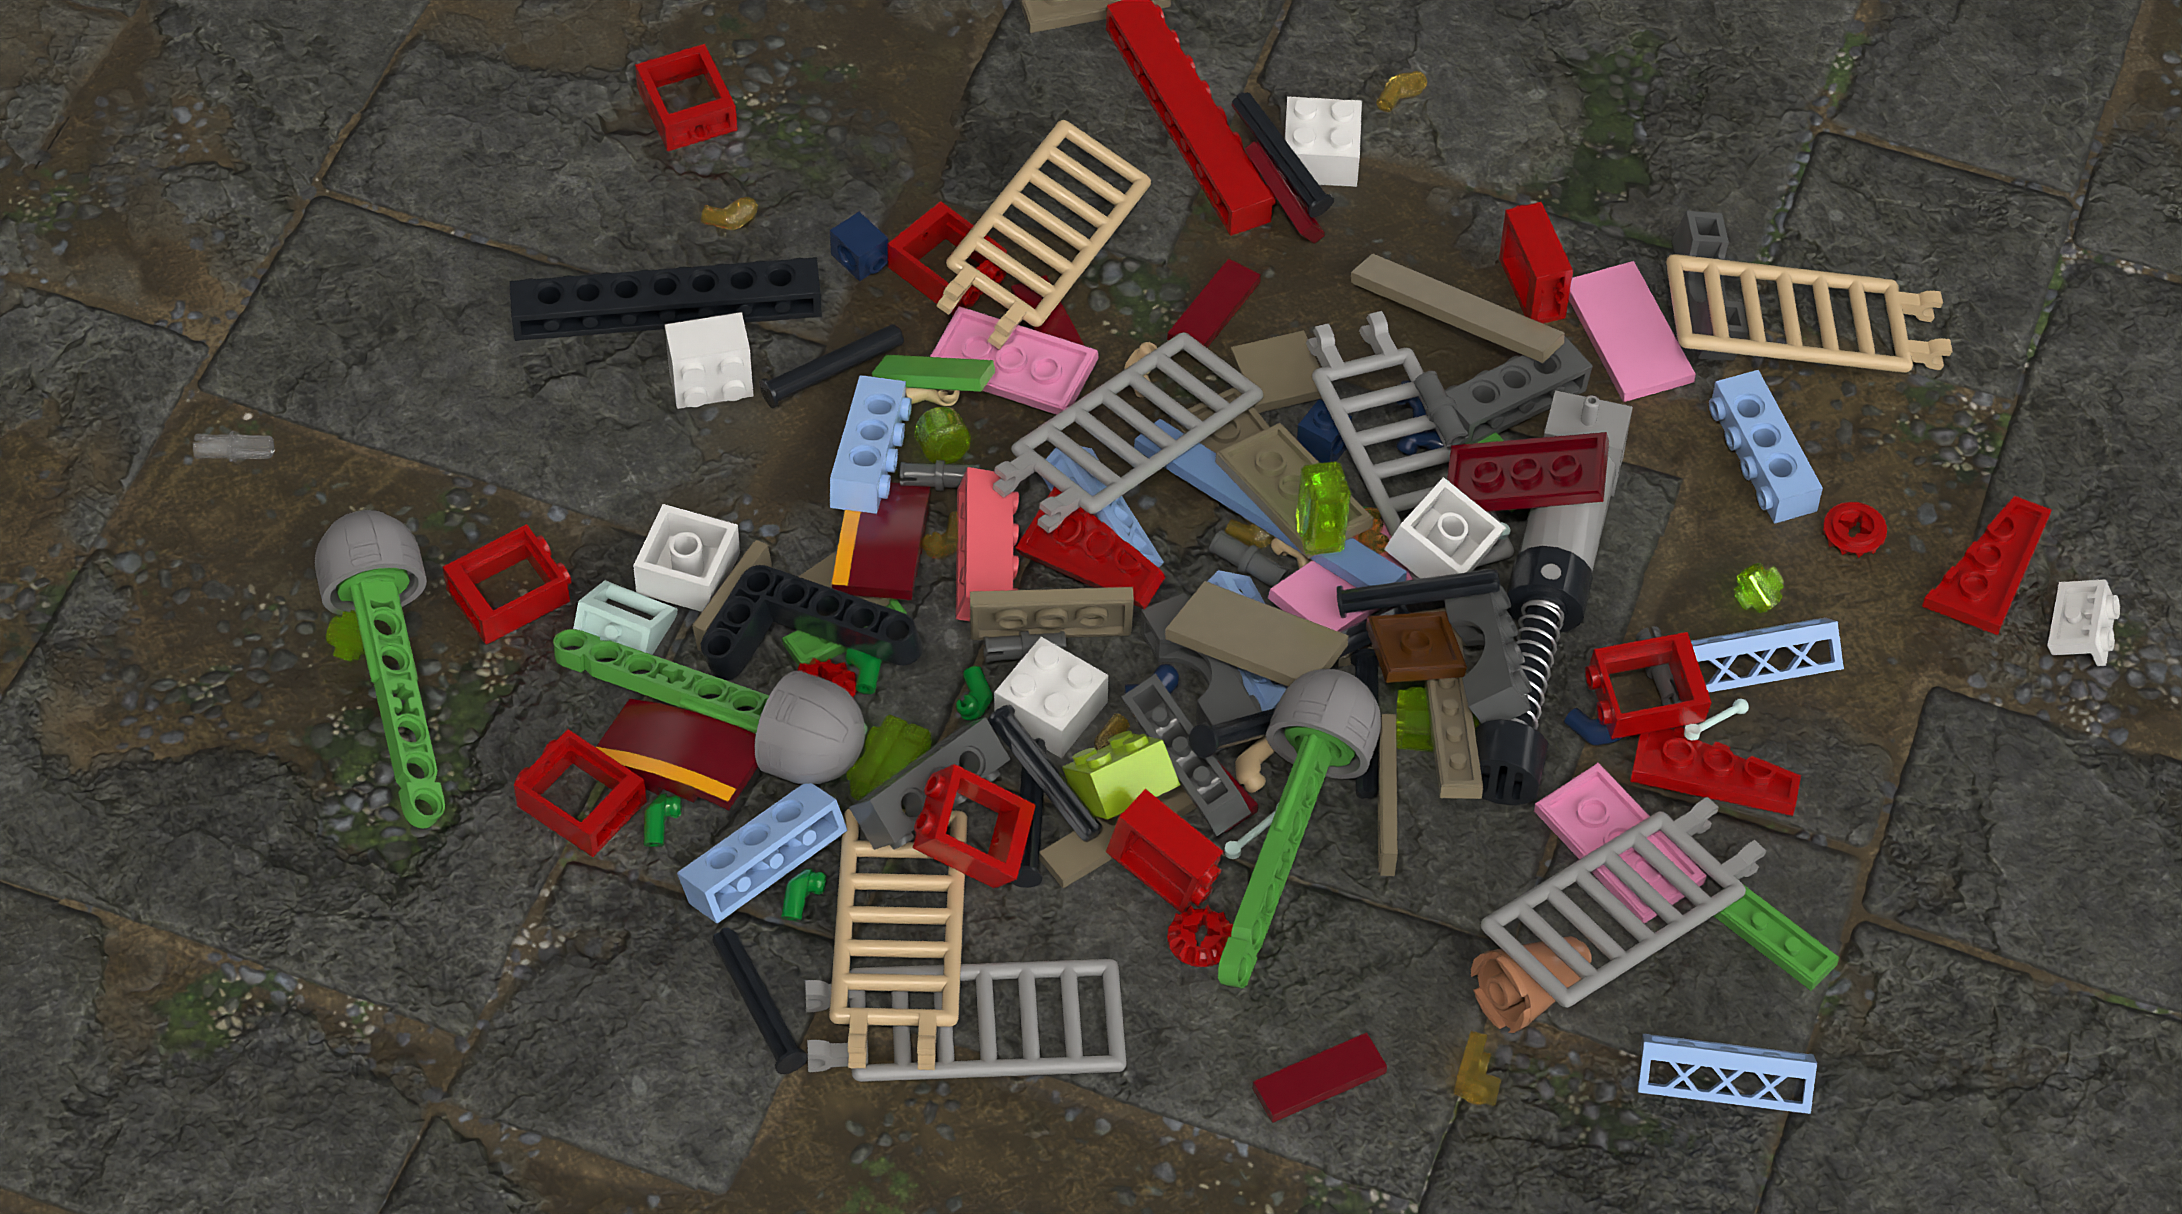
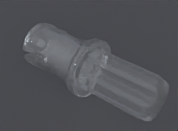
(233, 446)

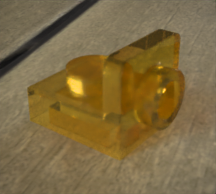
(1472, 1080)

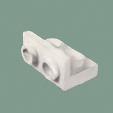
(2084, 619)

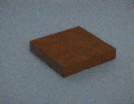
(1416, 646)

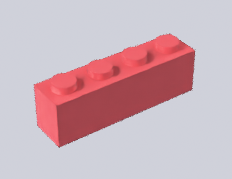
(984, 538)

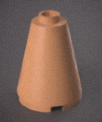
(1510, 994)

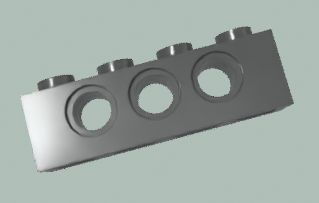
(1518, 390)
(1200, 777)
(881, 811)

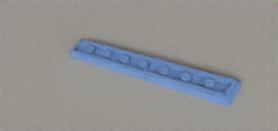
(1197, 466)

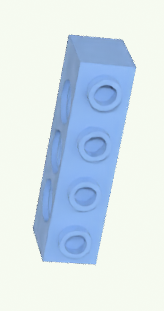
(869, 444)
(1765, 447)
(762, 851)

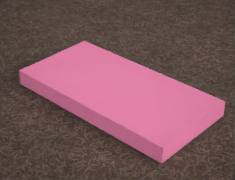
(1629, 332)
(1028, 367)
(1313, 594)
(1598, 809)

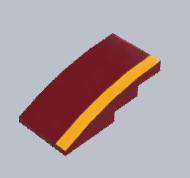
(883, 550)
(682, 751)

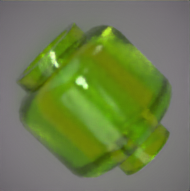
(942, 435)

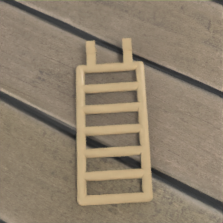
(1012, 195)
(1896, 302)
(845, 946)

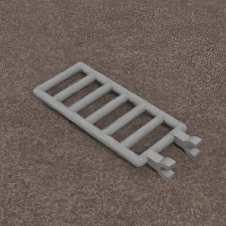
(1385, 356)
(1072, 494)
(1680, 833)
(825, 1055)

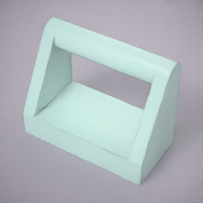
(619, 625)

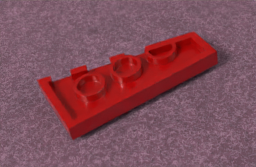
(1091, 554)
(1992, 569)
(1704, 770)

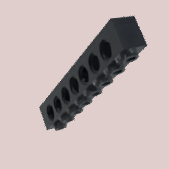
(663, 296)

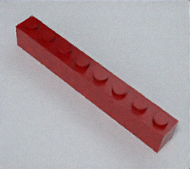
(1190, 114)

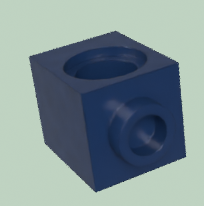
(859, 246)
(1320, 435)

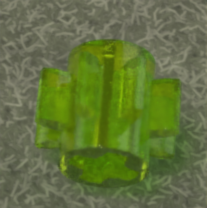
(1759, 587)
(345, 636)

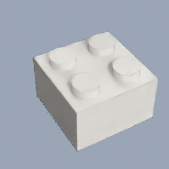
(1326, 137)
(709, 360)
(1444, 534)
(686, 557)
(1053, 695)

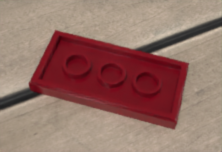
(1531, 471)

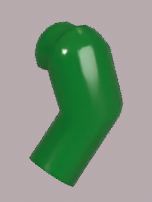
(868, 670)
(979, 696)
(655, 817)
(798, 889)

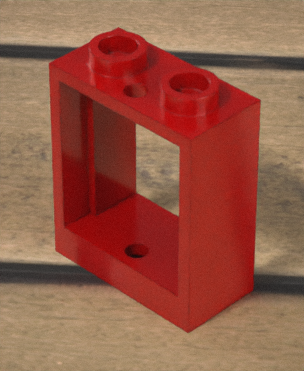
(678, 128)
(921, 238)
(1535, 263)
(493, 558)
(1669, 649)
(607, 818)
(1009, 835)
(1165, 852)

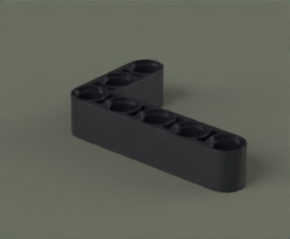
(772, 596)

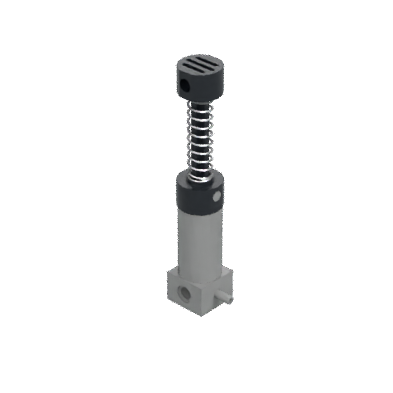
(1549, 597)

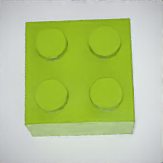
(1120, 772)

